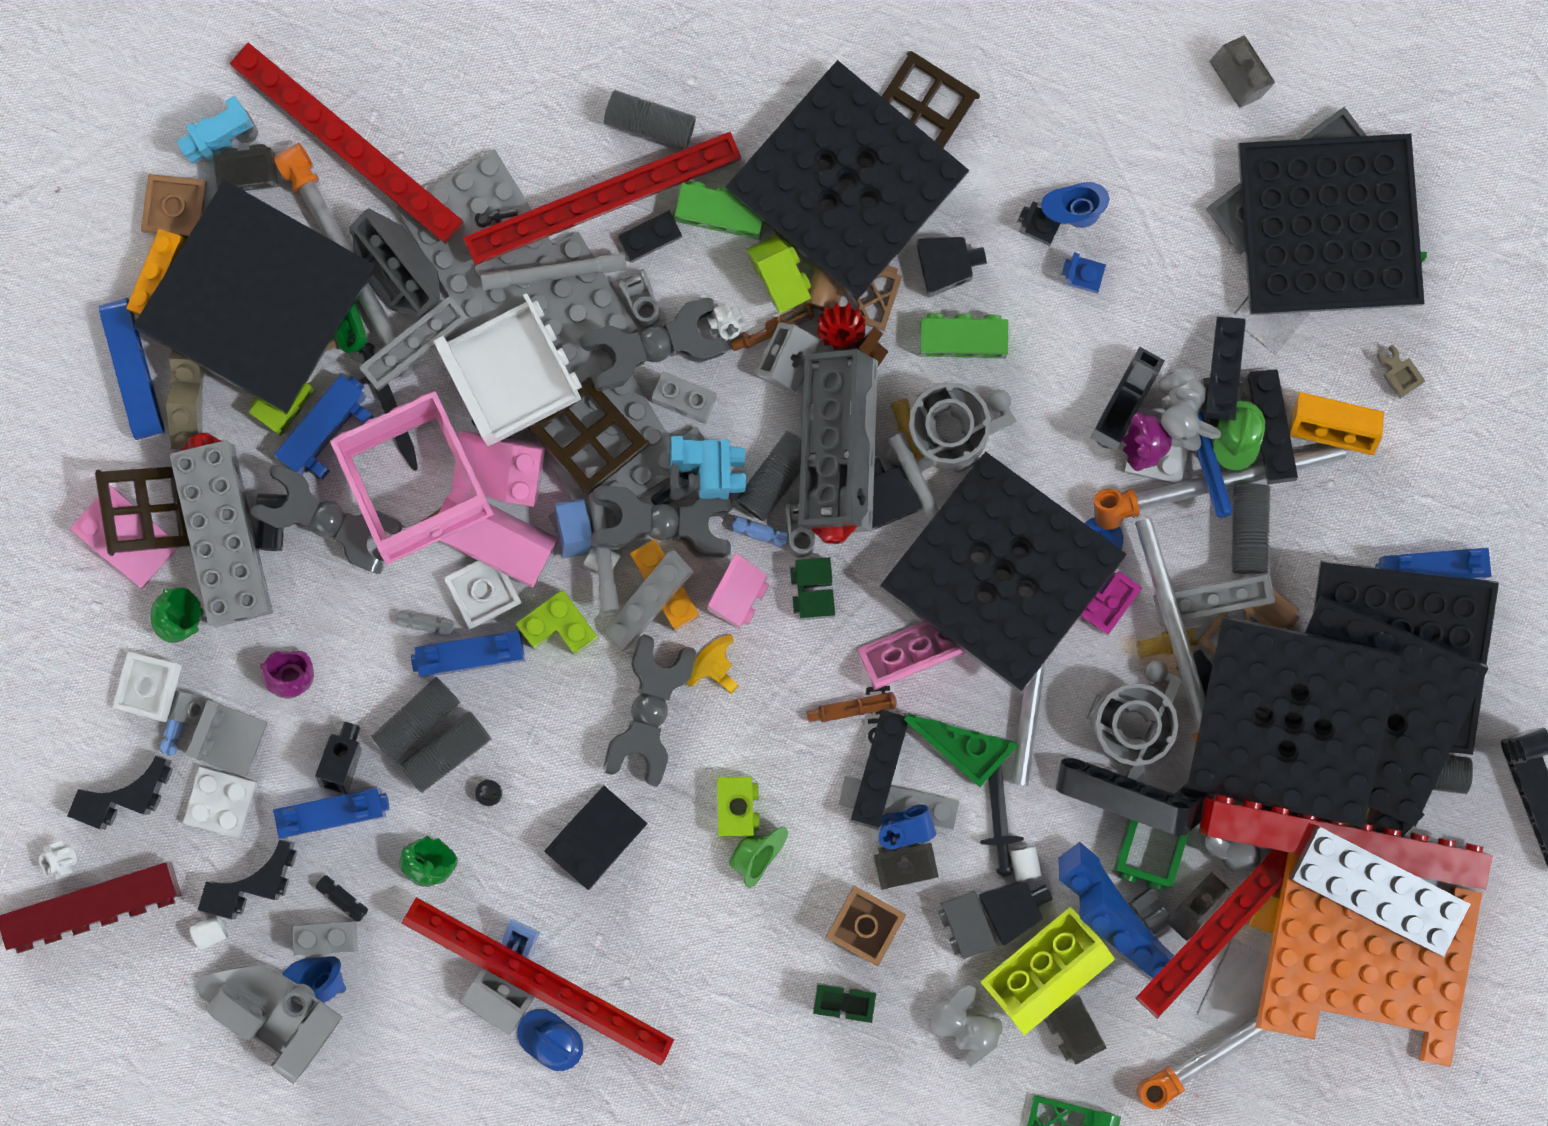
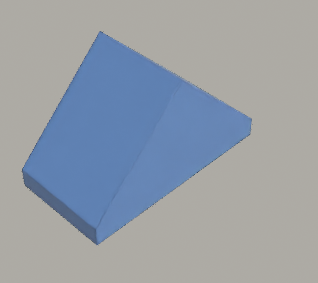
(573, 528)
(520, 937)

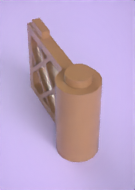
(827, 293)
(1277, 614)

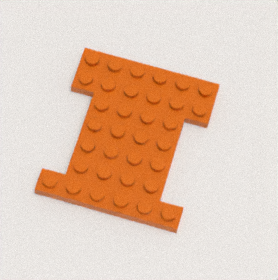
(1359, 969)

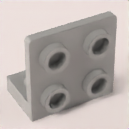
(226, 738)

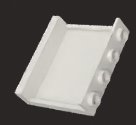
(510, 372)

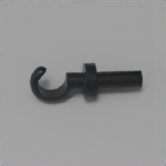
(497, 216)

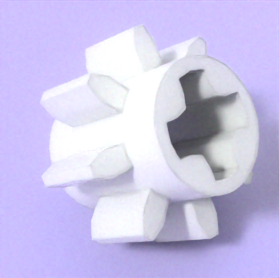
(726, 322)
(58, 860)

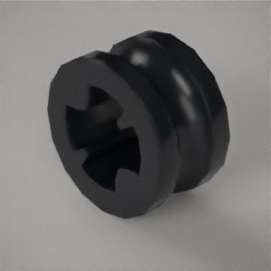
(487, 802)

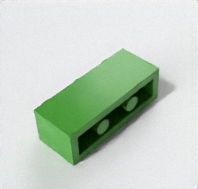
(715, 211)
(963, 336)

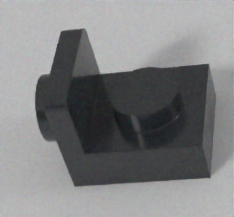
(1037, 225)

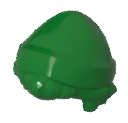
(176, 614)
(427, 861)

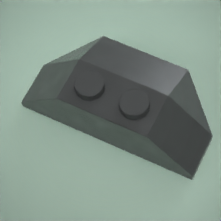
(402, 271)

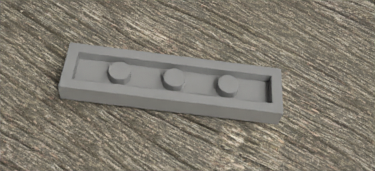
(413, 343)
(1222, 596)
(648, 600)
(941, 809)

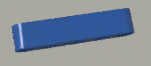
(131, 369)

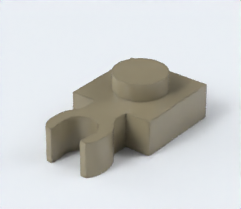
(1402, 375)

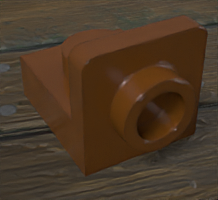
(871, 346)

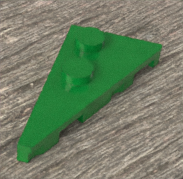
(967, 749)

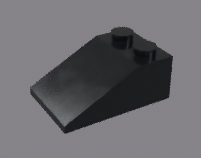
(595, 837)

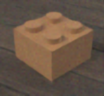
(865, 925)

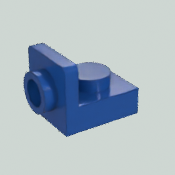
(1083, 273)

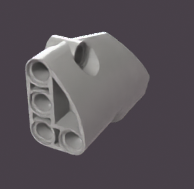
(261, 1006)

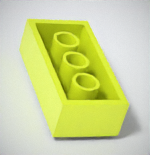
(1047, 970)

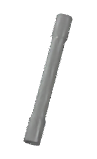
(506, 278)
(906, 457)
(607, 586)

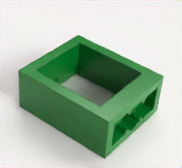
(1154, 881)

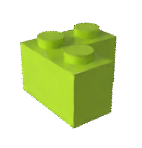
(777, 268)
(560, 617)

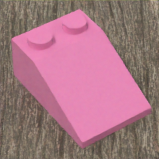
(505, 470)
(137, 565)
(737, 592)

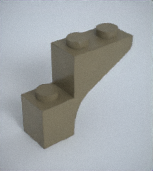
(184, 400)

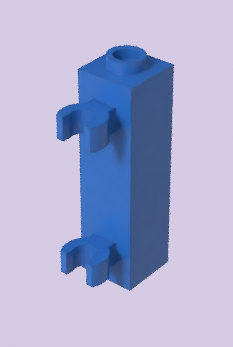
(322, 424)
(1459, 563)
(468, 654)
(331, 812)

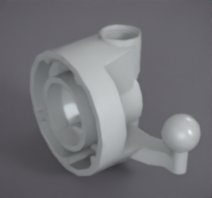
(974, 419)
(1152, 706)

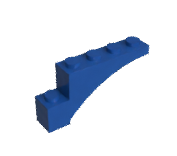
(1108, 912)

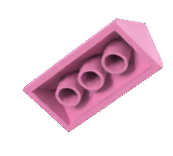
(502, 542)
(906, 654)

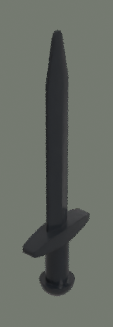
(388, 403)
(1000, 826)

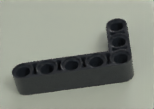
(1526, 763)
(1130, 798)

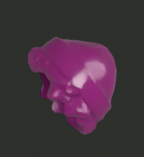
(1146, 442)
(287, 673)

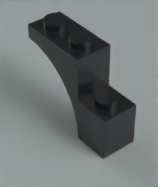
(1127, 399)
(140, 796)
(268, 882)

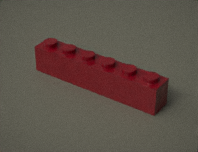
(89, 906)

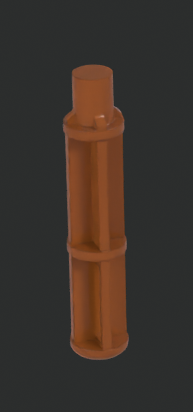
(747, 341)
(853, 707)

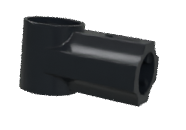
(269, 537)

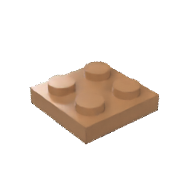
(173, 204)

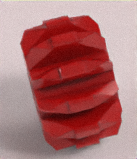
(841, 326)

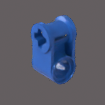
(907, 827)

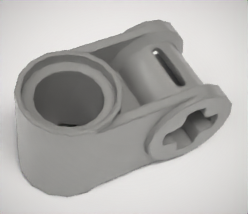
(638, 294)
(794, 531)

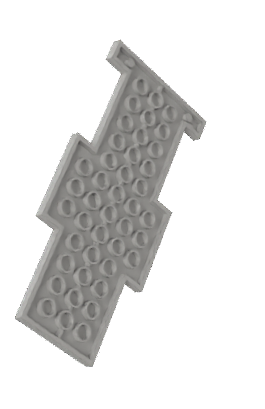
(570, 307)

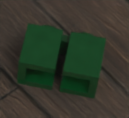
(809, 574)
(856, 1003)

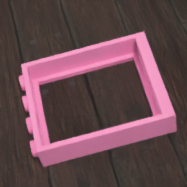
(381, 429)

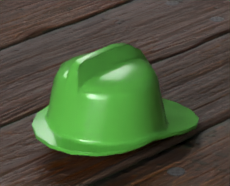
(1240, 438)
(756, 853)

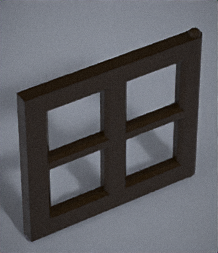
(921, 108)
(589, 436)
(143, 508)

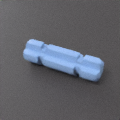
(760, 531)
(172, 734)

